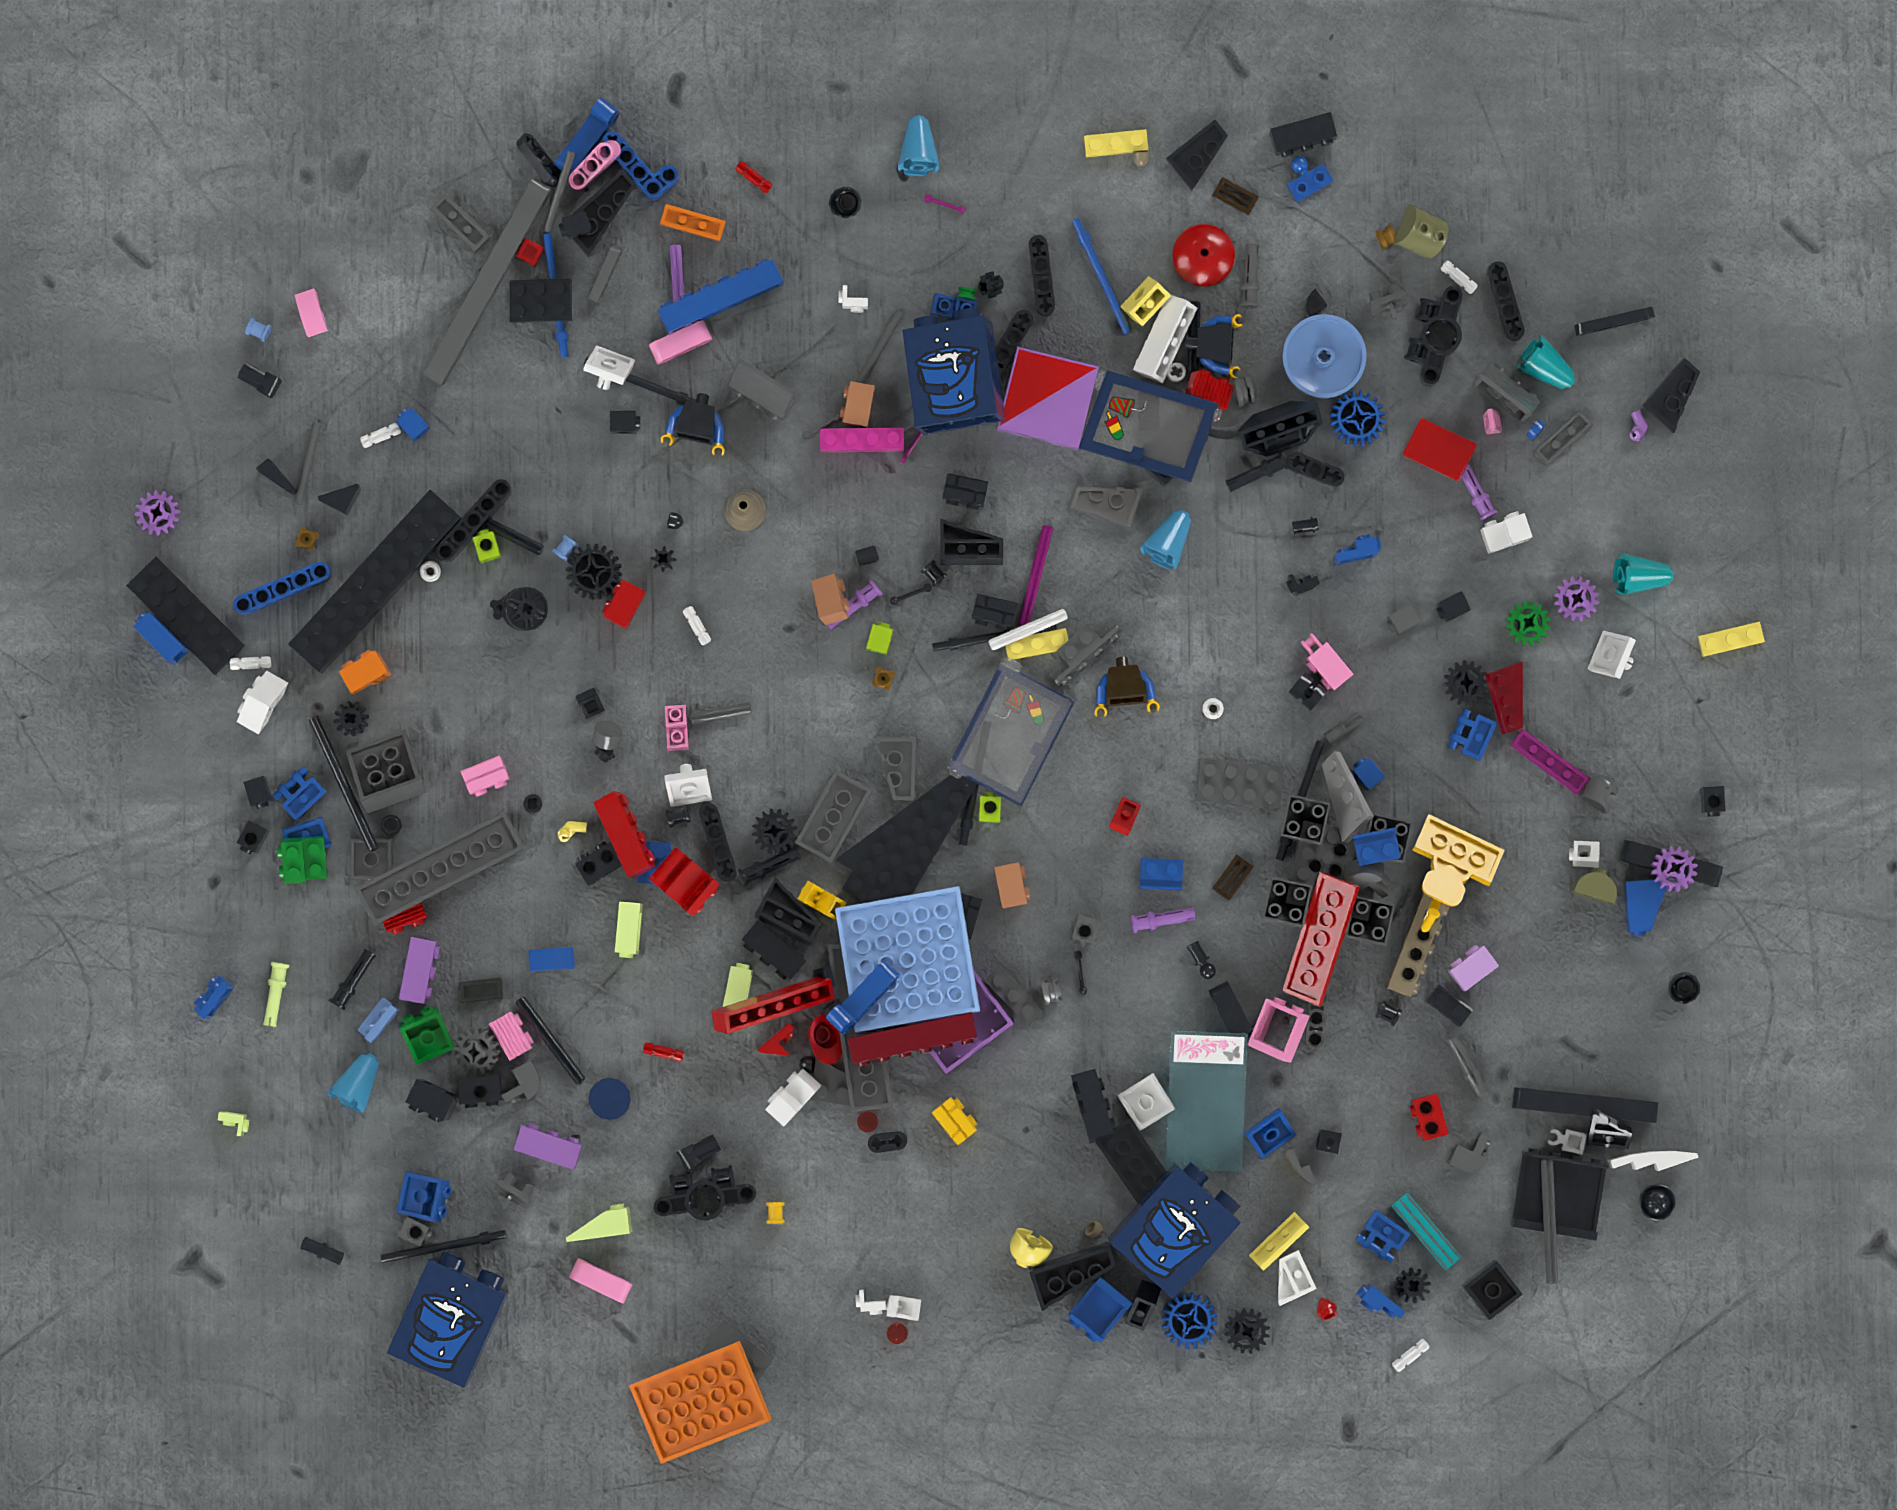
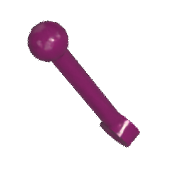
(928, 198)
(905, 456)

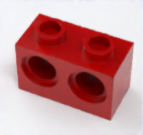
(1434, 1115)

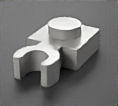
(1570, 1141)

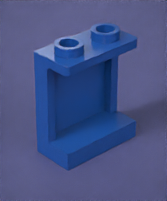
(1099, 1310)

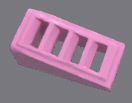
(1492, 422)

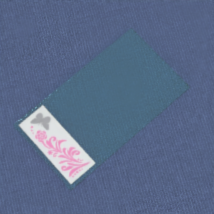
(1208, 1100)

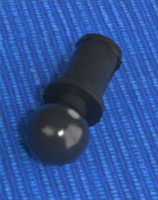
(1207, 969)

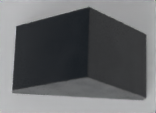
(341, 499)

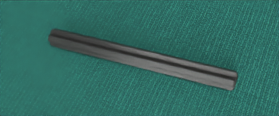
(1549, 1221)

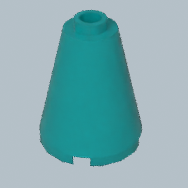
(1545, 364)
(1639, 574)

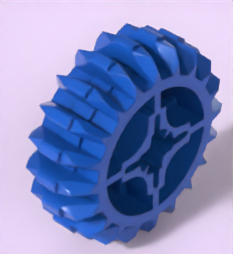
(1356, 409)
(1182, 1337)

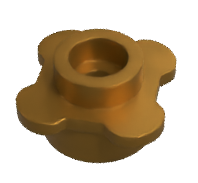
(303, 533)
(886, 684)

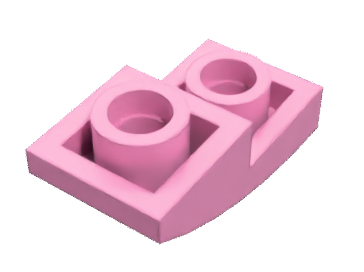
(311, 313)
(676, 728)

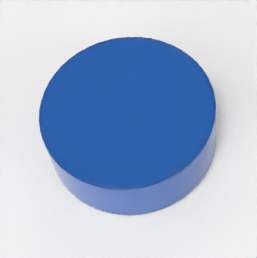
(1536, 429)

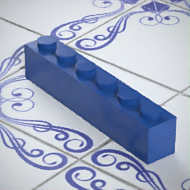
(721, 296)

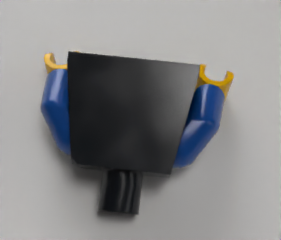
(1215, 344)
(696, 423)

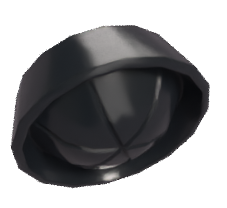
(1657, 1202)

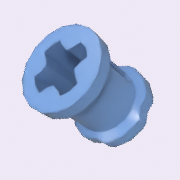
(258, 329)
(565, 548)

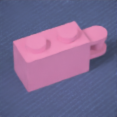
(1326, 664)

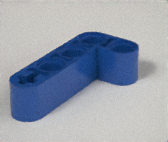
(590, 134)
(636, 163)
(863, 998)

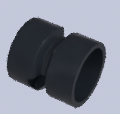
(1301, 687)

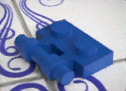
(1477, 738)
(303, 798)
(1387, 1231)

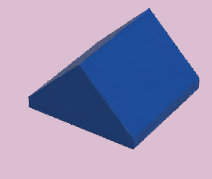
(1270, 1133)

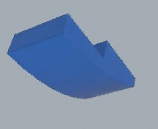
(946, 306)
(551, 959)

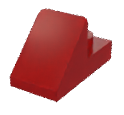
(1125, 816)
(773, 1046)

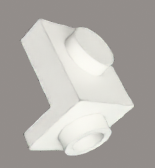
(855, 304)
(873, 1307)
(903, 1307)

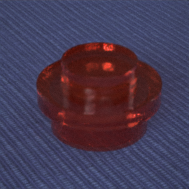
(867, 1121)
(897, 1333)

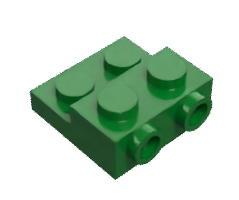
(302, 859)
(426, 1034)

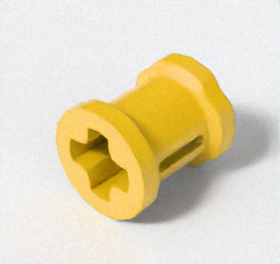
(775, 1212)

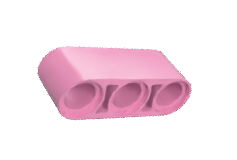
(586, 167)
(680, 342)
(600, 1280)

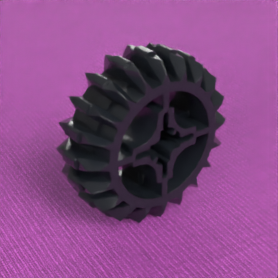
(584, 573)

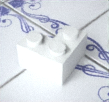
(1506, 533)
(261, 701)
(789, 1100)

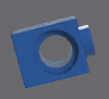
(412, 424)
(1367, 773)

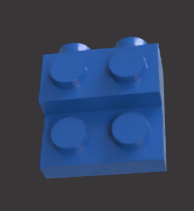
(1363, 548)
(209, 1003)
(423, 1197)
(1374, 1299)

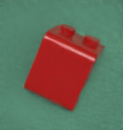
(684, 881)

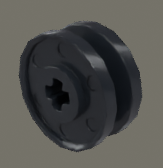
(519, 598)

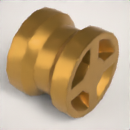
(1386, 236)

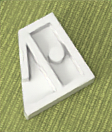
(1293, 1278)

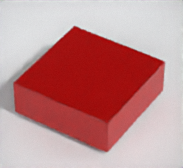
(530, 252)

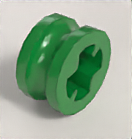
(967, 293)

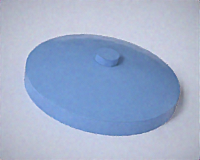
(1324, 356)

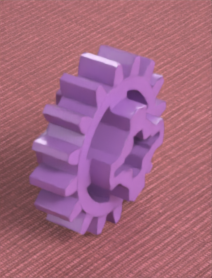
(155, 522)
(1568, 593)
(1679, 875)

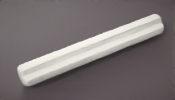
(1028, 629)

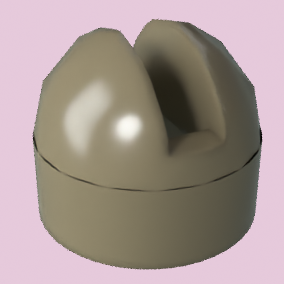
(1141, 158)
(1094, 1229)

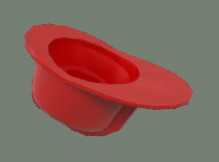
(825, 1040)

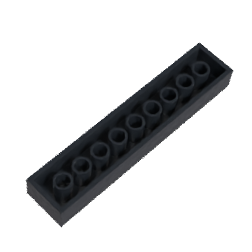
(375, 582)

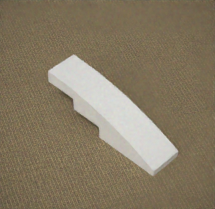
(1660, 1159)

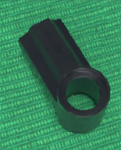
(263, 382)
(694, 1154)

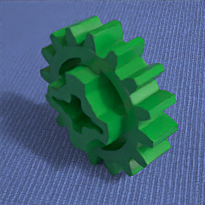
(1535, 629)

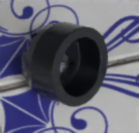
(674, 521)
(807, 1063)

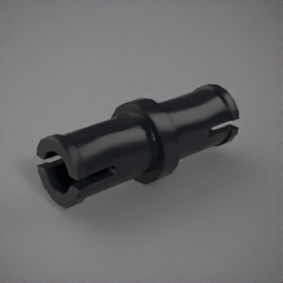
(322, 1250)

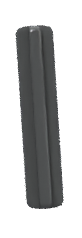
(720, 713)

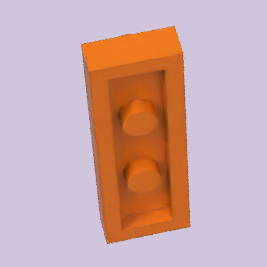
(692, 222)

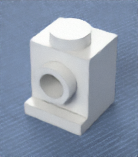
(1588, 848)

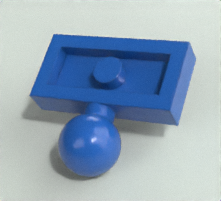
(1309, 181)

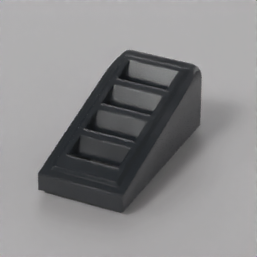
(272, 472)

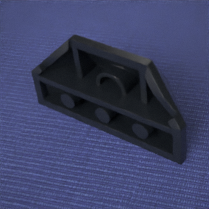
(1280, 427)

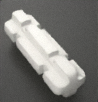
(1459, 277)
(380, 435)
(696, 625)
(250, 663)
(1410, 1355)

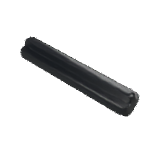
(514, 536)

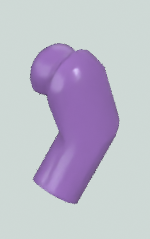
(1640, 426)

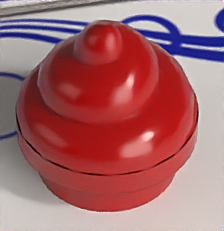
(1326, 1309)

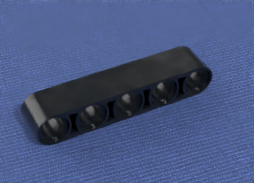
(484, 516)
(1644, 855)

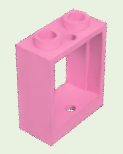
(1263, 1022)

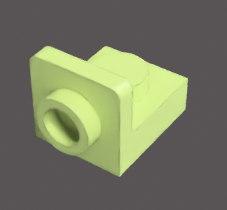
(231, 1119)

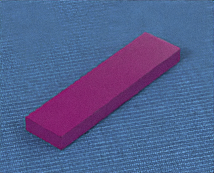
(1549, 762)

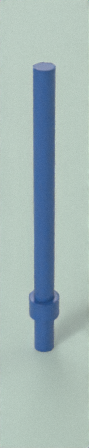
(1084, 239)
(561, 335)

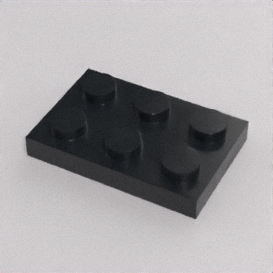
(540, 300)

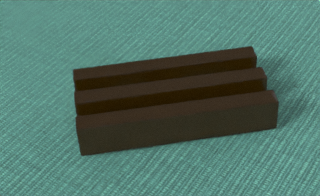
(1231, 203)
(1234, 889)

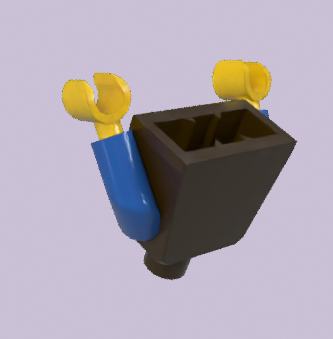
(1125, 686)

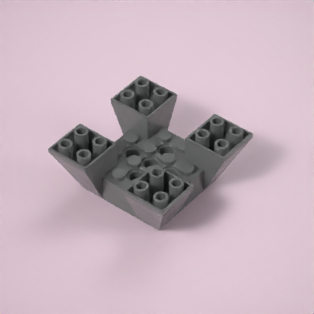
(1290, 899)

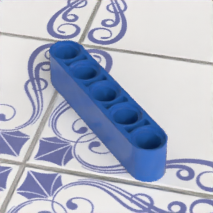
(271, 588)

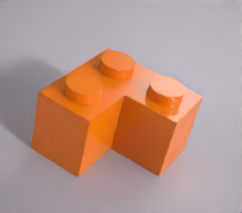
(365, 671)

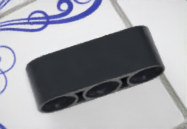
(1230, 1009)

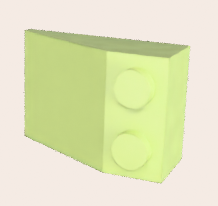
(609, 1223)

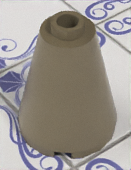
(747, 518)

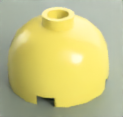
(1029, 1249)

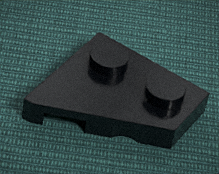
(1608, 1132)

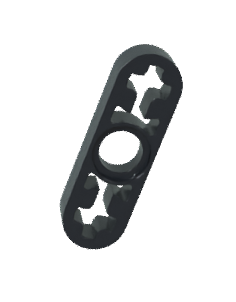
(532, 150)
(1327, 481)

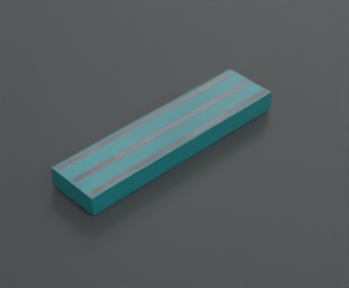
(1426, 1231)

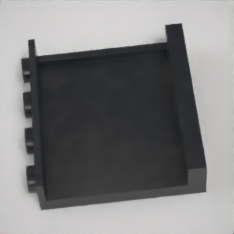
(1576, 1191)

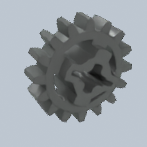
(476, 1051)

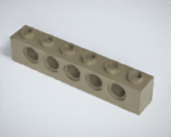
(1396, 981)

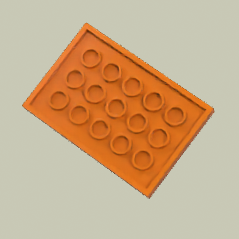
(700, 1402)

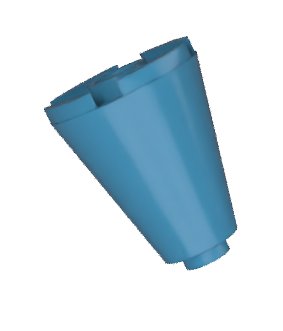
(918, 149)
(1168, 540)
(356, 1083)

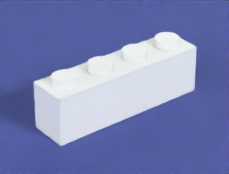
(1165, 338)

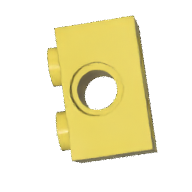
(1145, 301)

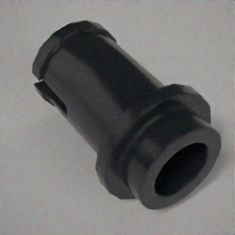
(1305, 525)

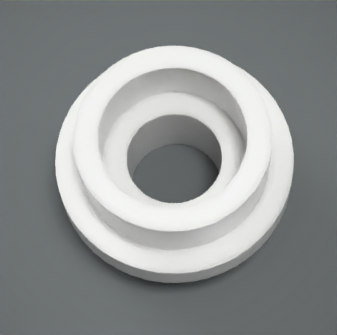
(423, 571)
(1213, 701)

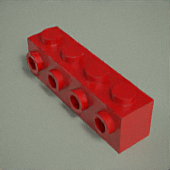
(624, 834)

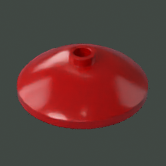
(1198, 269)

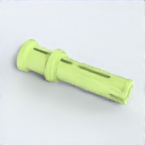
(276, 983)

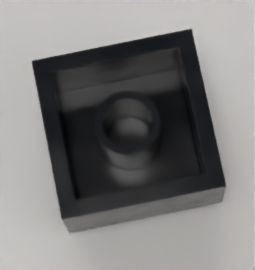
(1491, 1290)

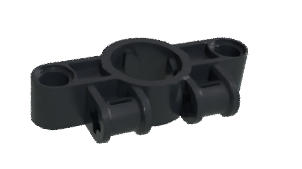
(1446, 313)
(681, 1202)

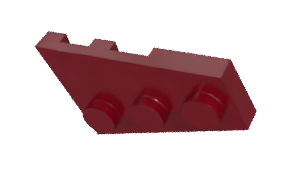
(1507, 696)

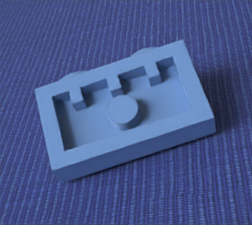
(378, 1020)

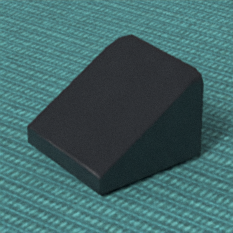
(867, 555)
(590, 703)

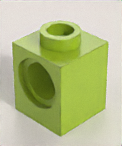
(493, 553)
(880, 638)
(990, 817)

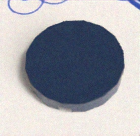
(609, 1098)

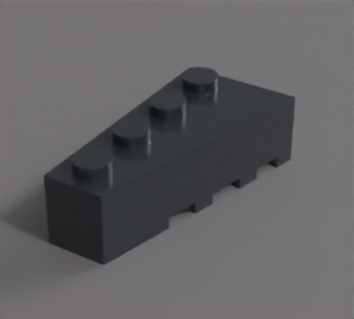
(603, 208)
(1069, 1273)

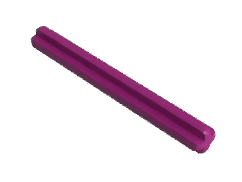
(1035, 576)

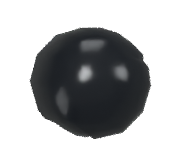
(845, 202)
(1684, 988)

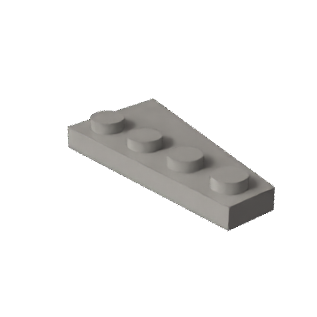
(1347, 800)

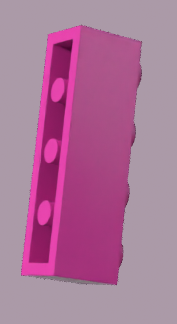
(862, 440)

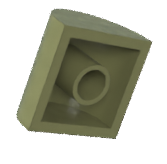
(1421, 232)
(1595, 886)

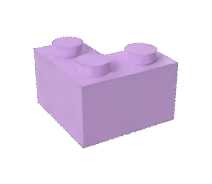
(1473, 967)

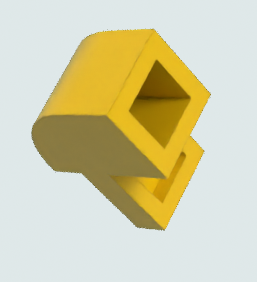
(820, 899)

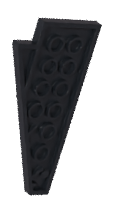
(899, 851)

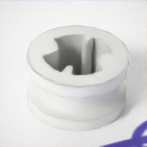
(1174, 378)

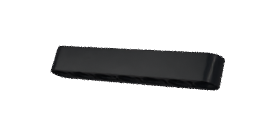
(1584, 1104)

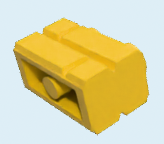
(954, 1120)

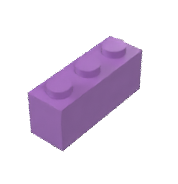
(419, 970)
(548, 1146)

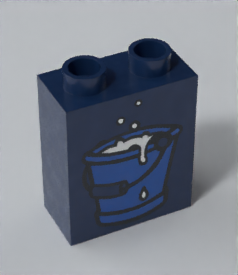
(953, 372)
(1176, 1228)
(449, 1319)

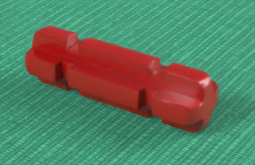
(754, 177)
(664, 1052)

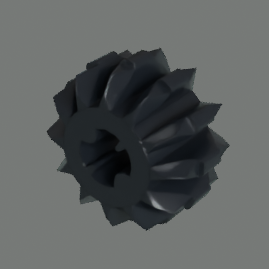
(353, 711)
(1405, 1284)

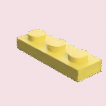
(1116, 143)
(1731, 639)
(1037, 644)
(1279, 1241)

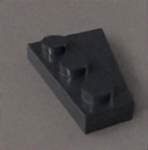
(1197, 153)
(1671, 396)

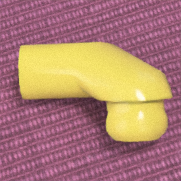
(570, 828)

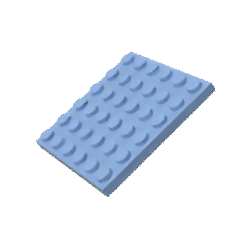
(924, 942)

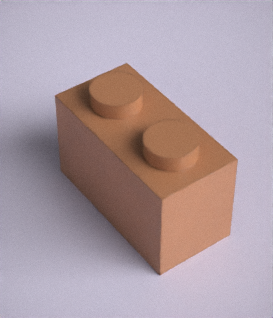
(858, 404)
(830, 599)
(1011, 886)

